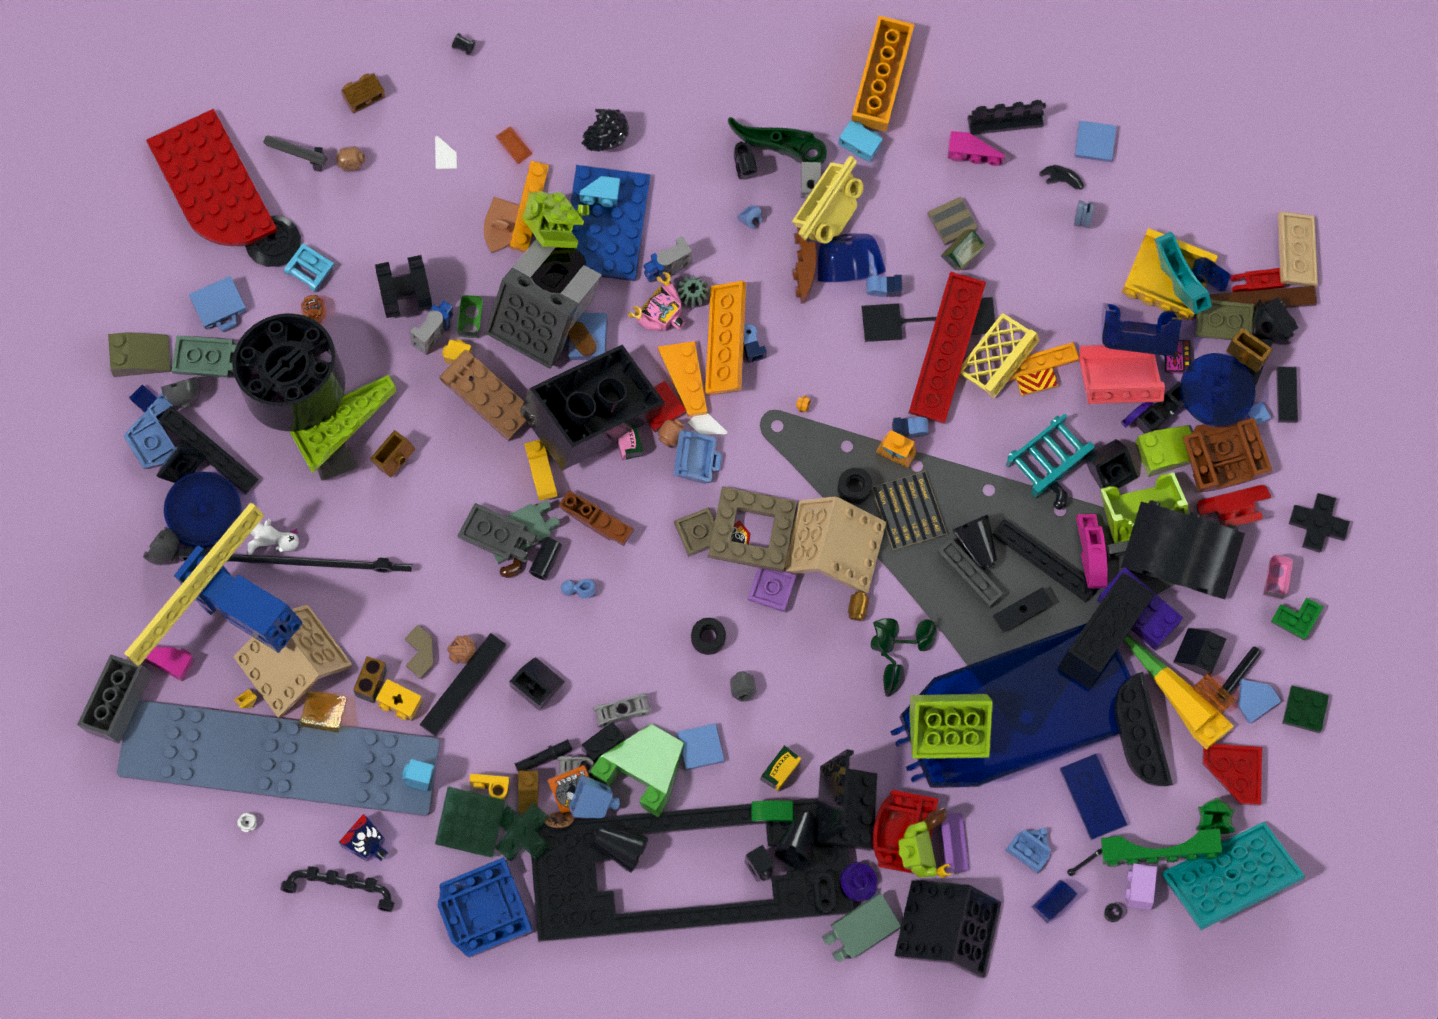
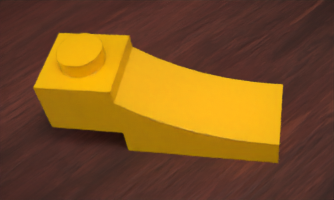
(540, 470)

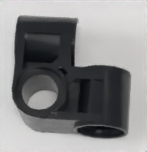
(745, 162)

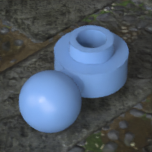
(584, 588)

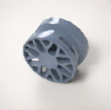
(1083, 214)

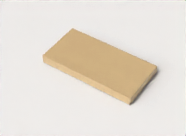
(1297, 249)

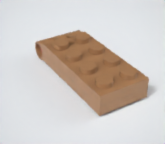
(485, 394)

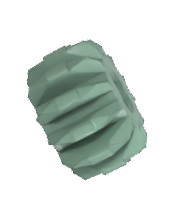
(700, 291)

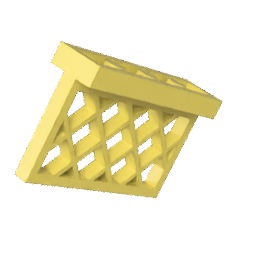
(1012, 362)

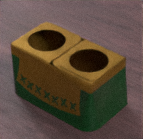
(373, 677)

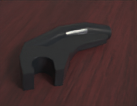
(1062, 174)

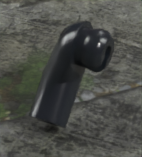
(1061, 496)

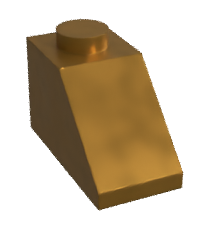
(527, 790)

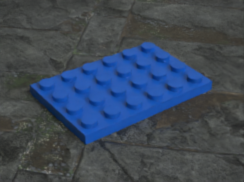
(611, 234)

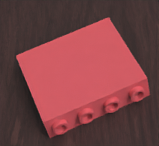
(1119, 376)

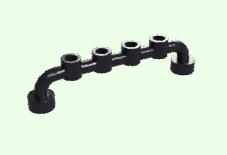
(331, 878)

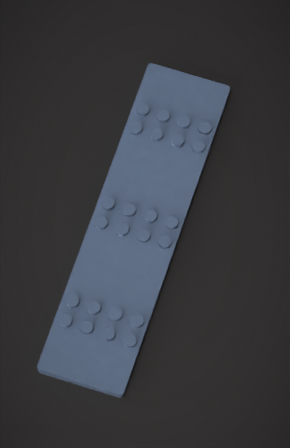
(275, 758)

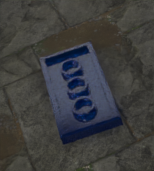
(1093, 797)

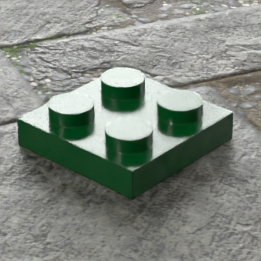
(1305, 709)

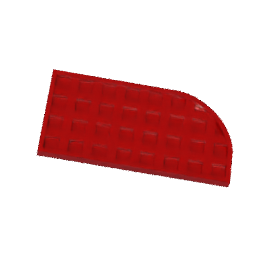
(211, 182)

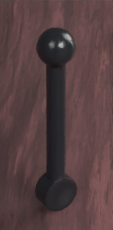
(1071, 872)

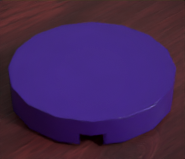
(1136, 413)
(859, 881)

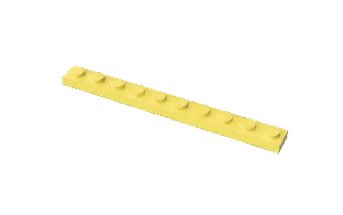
(194, 584)

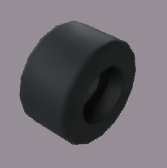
(855, 474)
(699, 644)

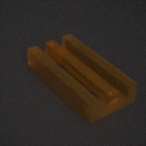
(1211, 695)

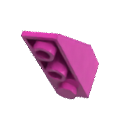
(970, 148)

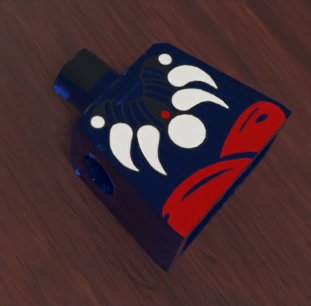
(364, 840)

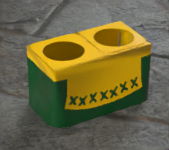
(780, 768)

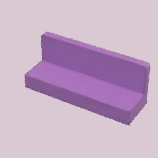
(954, 843)

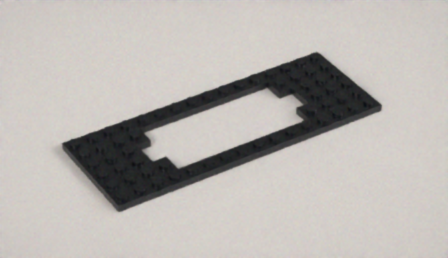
(574, 909)

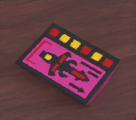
(1180, 359)

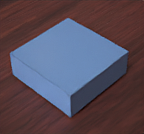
(1260, 413)

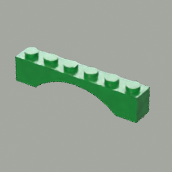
(1203, 844)

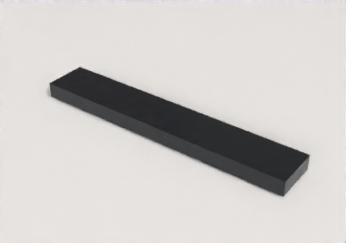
(214, 454)
(1043, 559)
(463, 684)

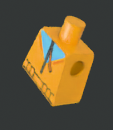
(897, 448)

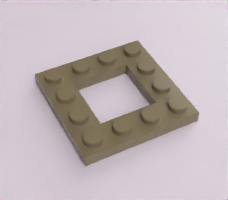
(768, 558)

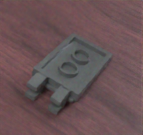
(496, 533)

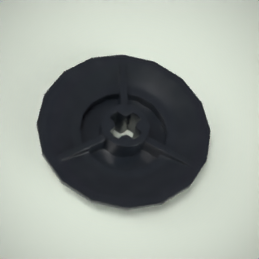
(279, 251)

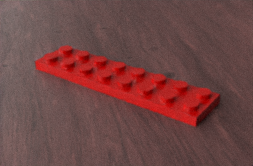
(947, 347)

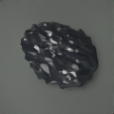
(607, 132)

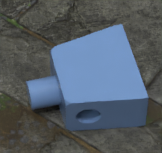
(592, 799)

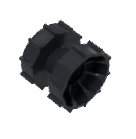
(403, 286)

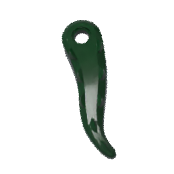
(785, 141)

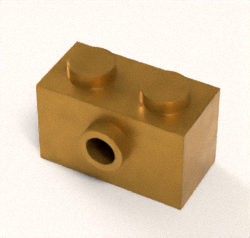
(1249, 350)
(392, 453)

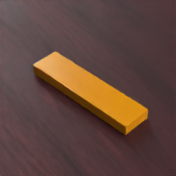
(1047, 359)

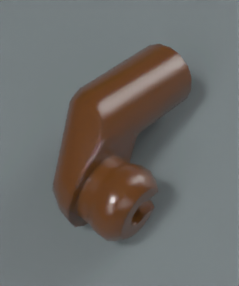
(512, 569)

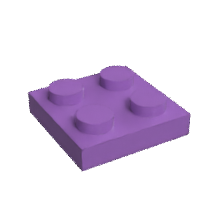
(772, 588)

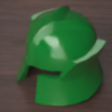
(1216, 815)

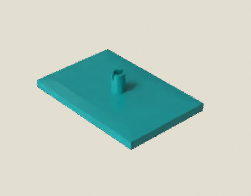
(1246, 872)

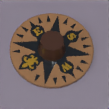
(559, 819)

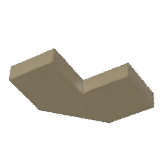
(423, 643)

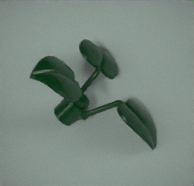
(886, 632)

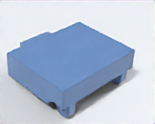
(218, 303)
(597, 327)
(696, 456)

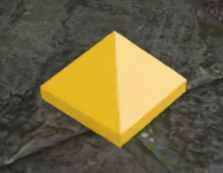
(246, 699)

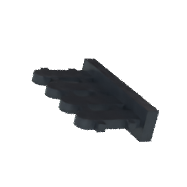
(1006, 118)

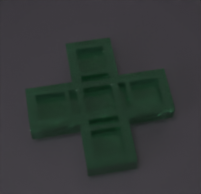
(522, 832)

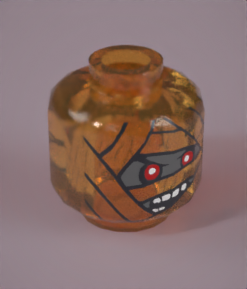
(314, 308)

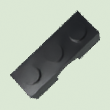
(1159, 413)

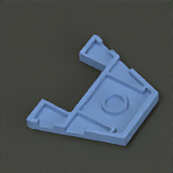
(148, 437)

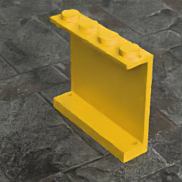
(1151, 284)

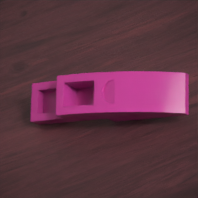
(1094, 550)

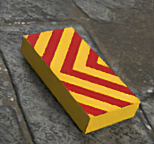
(1036, 382)

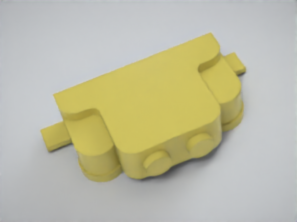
(830, 203)

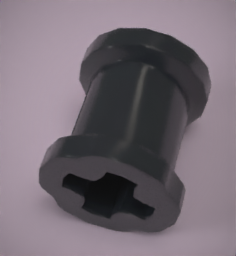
(463, 44)

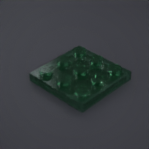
(470, 821)

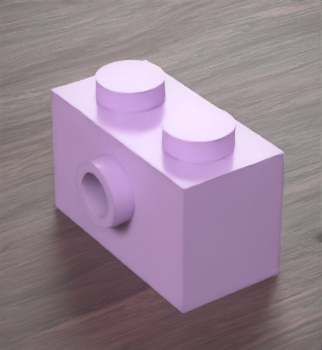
(1141, 886)

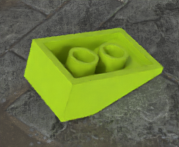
(1163, 449)

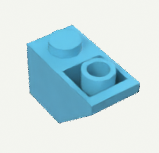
(601, 191)

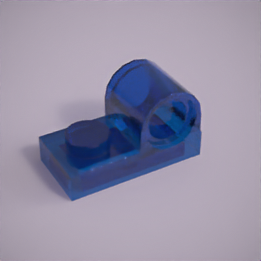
(1211, 273)

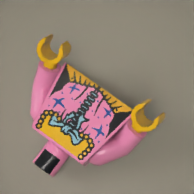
(661, 308)

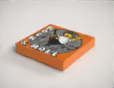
(564, 787)

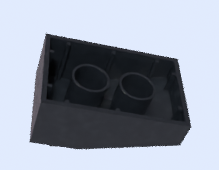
(580, 407)

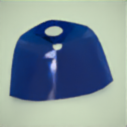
(849, 262)

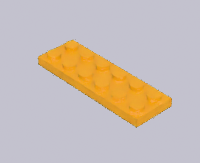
(725, 338)

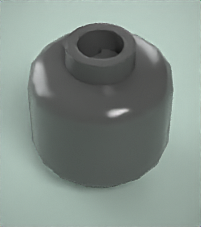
(743, 686)

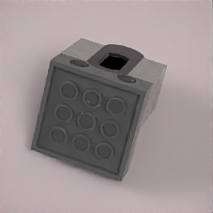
(542, 302)

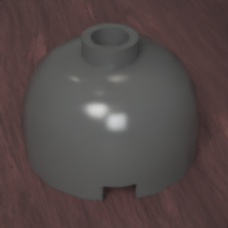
(182, 392)
(163, 548)

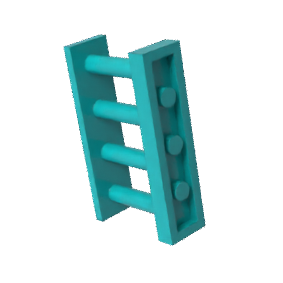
(1053, 473)

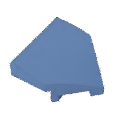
(1255, 699)
(1030, 848)

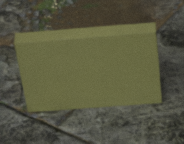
(1224, 320)

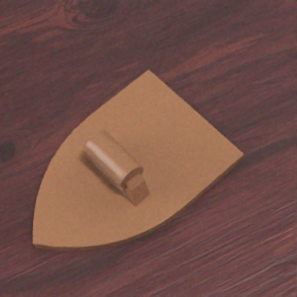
(499, 224)

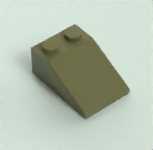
(138, 353)

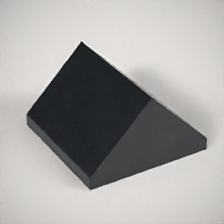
(181, 462)

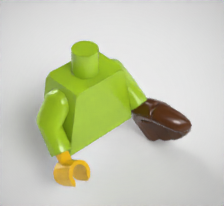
(917, 847)

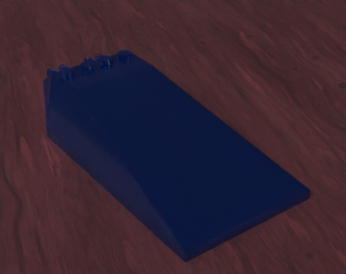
(1034, 711)

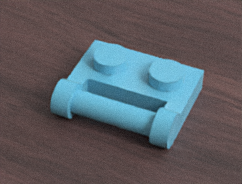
(313, 263)

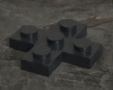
(1319, 522)

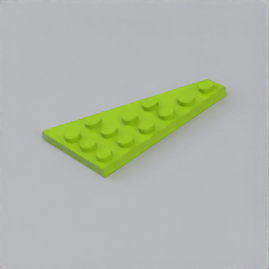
(355, 408)

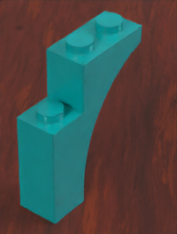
(1184, 282)

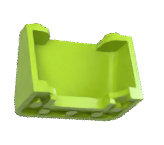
(1123, 508)

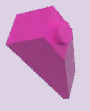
(171, 661)

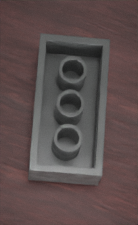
(114, 699)

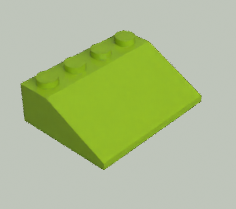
(950, 726)

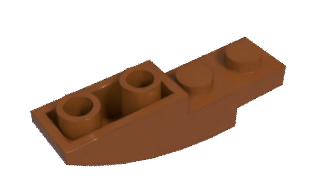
(805, 267)
(595, 518)

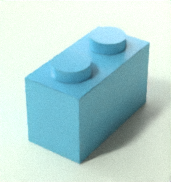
(860, 141)
(417, 774)

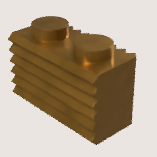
(363, 92)

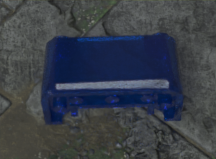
(1140, 337)

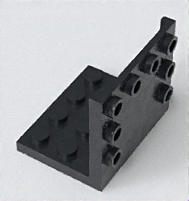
(846, 804)
(948, 925)

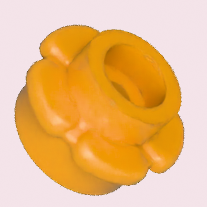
(803, 404)

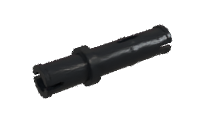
(544, 756)

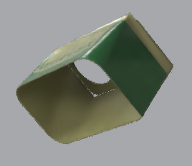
(963, 250)

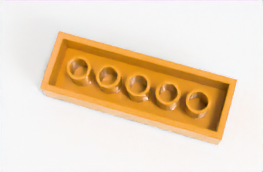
(882, 73)

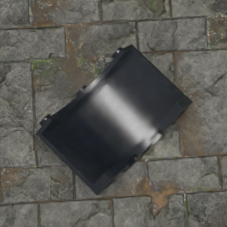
(1183, 549)

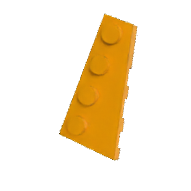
(685, 374)

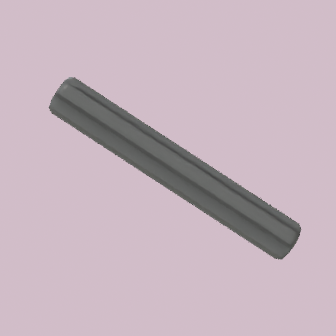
(295, 150)

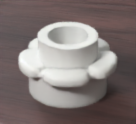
(247, 817)

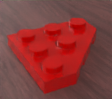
(1237, 770)

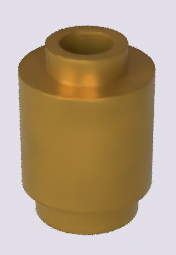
(858, 606)

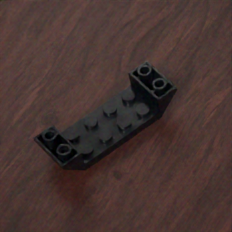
(1105, 630)

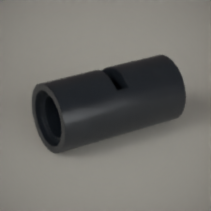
(545, 558)

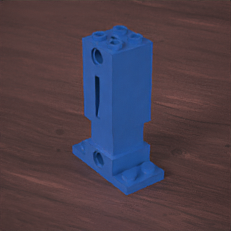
(244, 604)

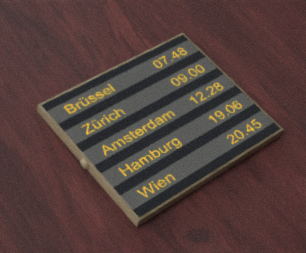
(909, 510)

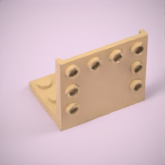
(835, 541)
(289, 674)

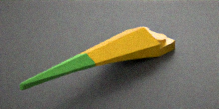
(1197, 714)

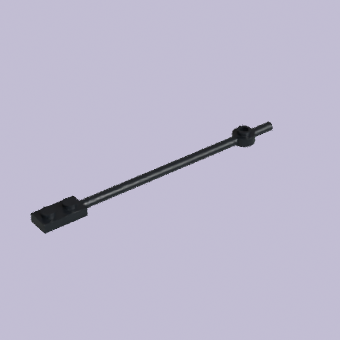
(381, 565)

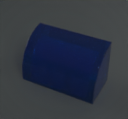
(1054, 900)

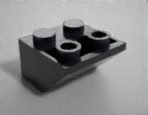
(536, 683)

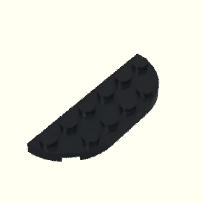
(1140, 732)

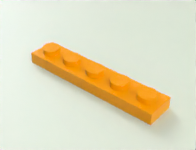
(534, 182)

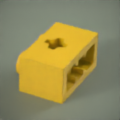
(393, 691)

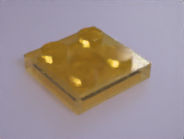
(323, 711)

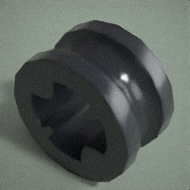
(1107, 915)

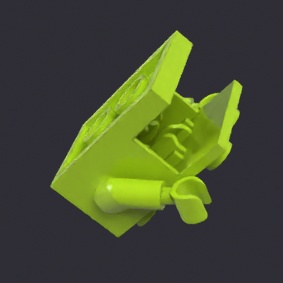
(553, 218)

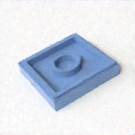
(1095, 141)
(701, 746)

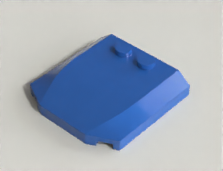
(483, 908)

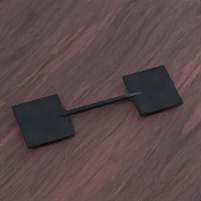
(884, 320)

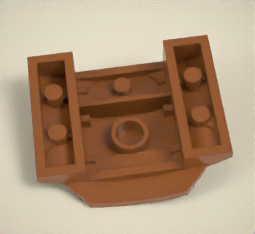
(1226, 455)

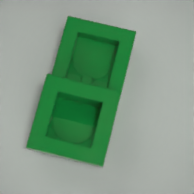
(772, 811)

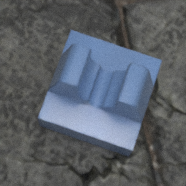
(749, 214)

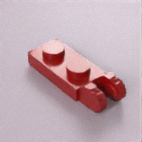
(1258, 280)

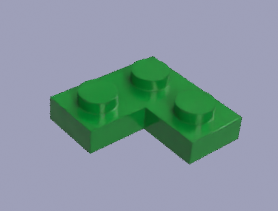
(1298, 623)

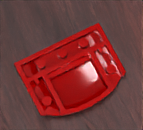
(892, 820)

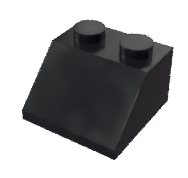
(1111, 465)
(1199, 651)

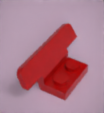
(1235, 507)

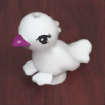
(267, 535)

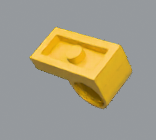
(481, 781)

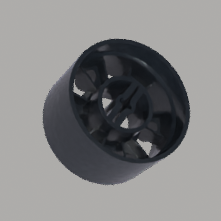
(284, 357)

